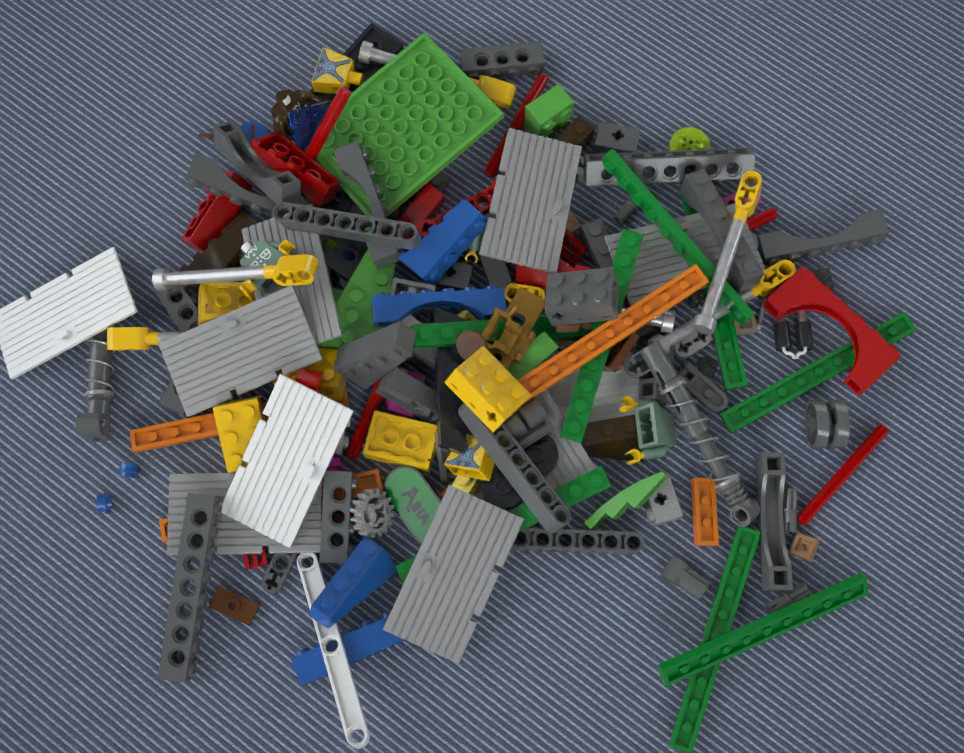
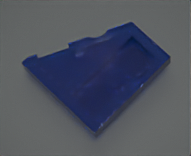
(306, 121)

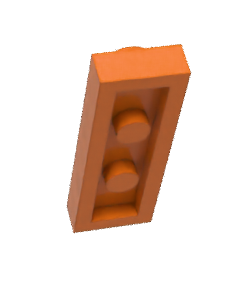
(704, 512)

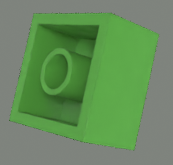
(549, 112)

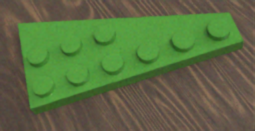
(355, 302)

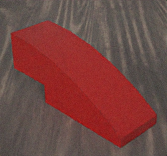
(424, 206)

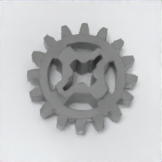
(372, 515)

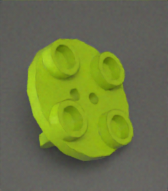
(682, 137)

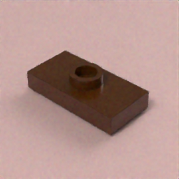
(234, 606)

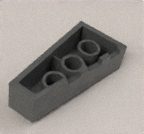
(375, 354)

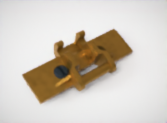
(519, 321)

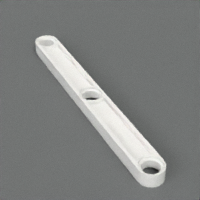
(337, 661)

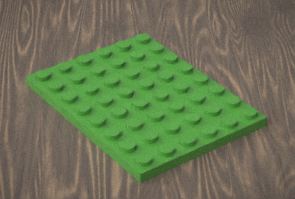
(411, 122)

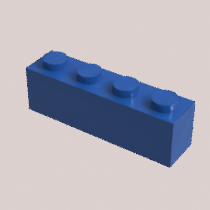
(445, 242)
(357, 578)

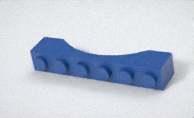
(394, 308)

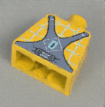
(334, 72)
(472, 462)

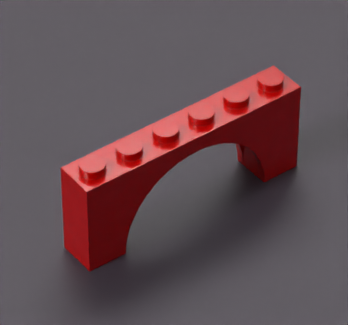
(871, 352)

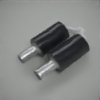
(803, 336)

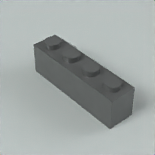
(410, 394)

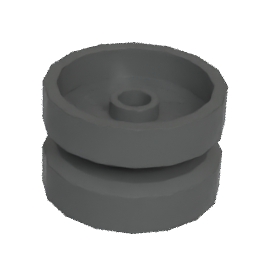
(827, 424)

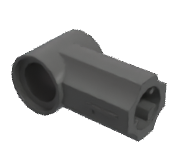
(680, 575)

